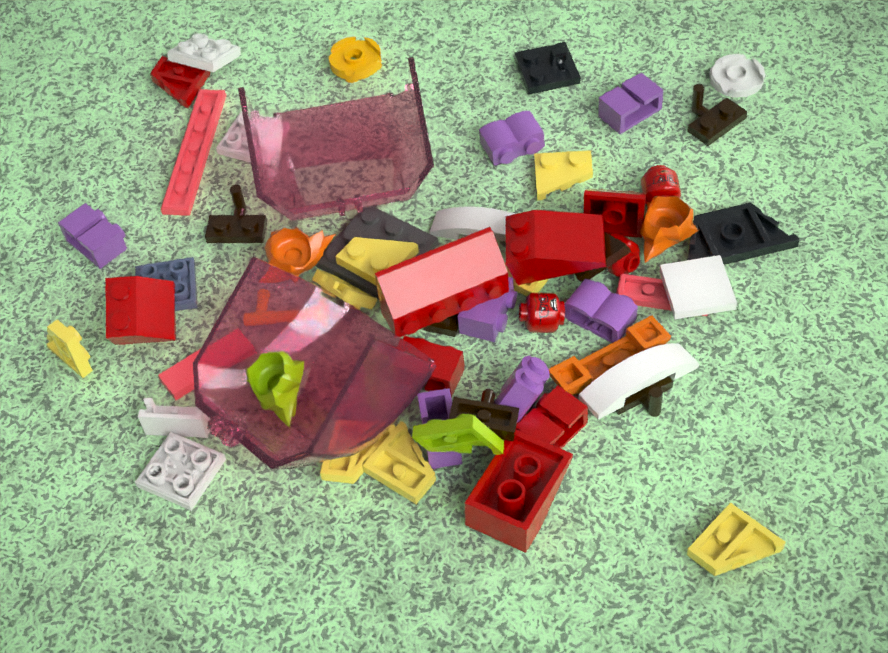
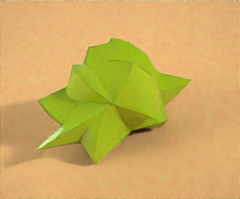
(276, 383)

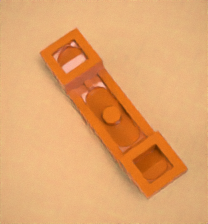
(577, 374)

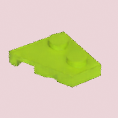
(456, 435)

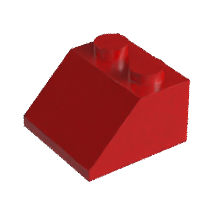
(621, 210)
(140, 310)

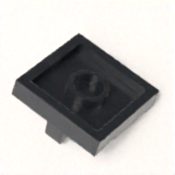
(547, 68)

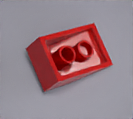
(553, 244)
(517, 491)

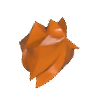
(666, 224)
(295, 250)

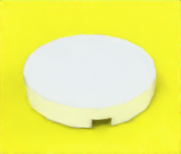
(735, 82)

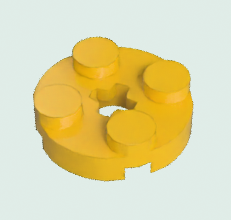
(366, 62)

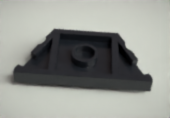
(738, 234)

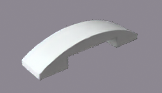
(468, 220)
(634, 374)

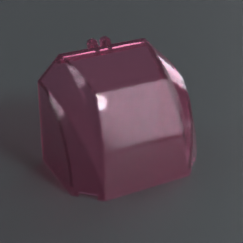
(340, 153)
(352, 379)

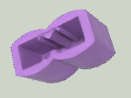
(512, 138)
(600, 310)
(524, 385)

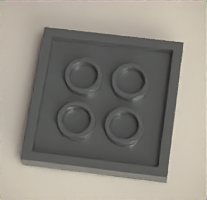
(373, 225)

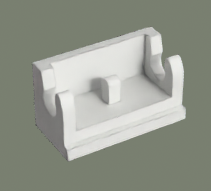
(176, 419)

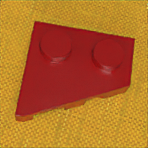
(179, 80)

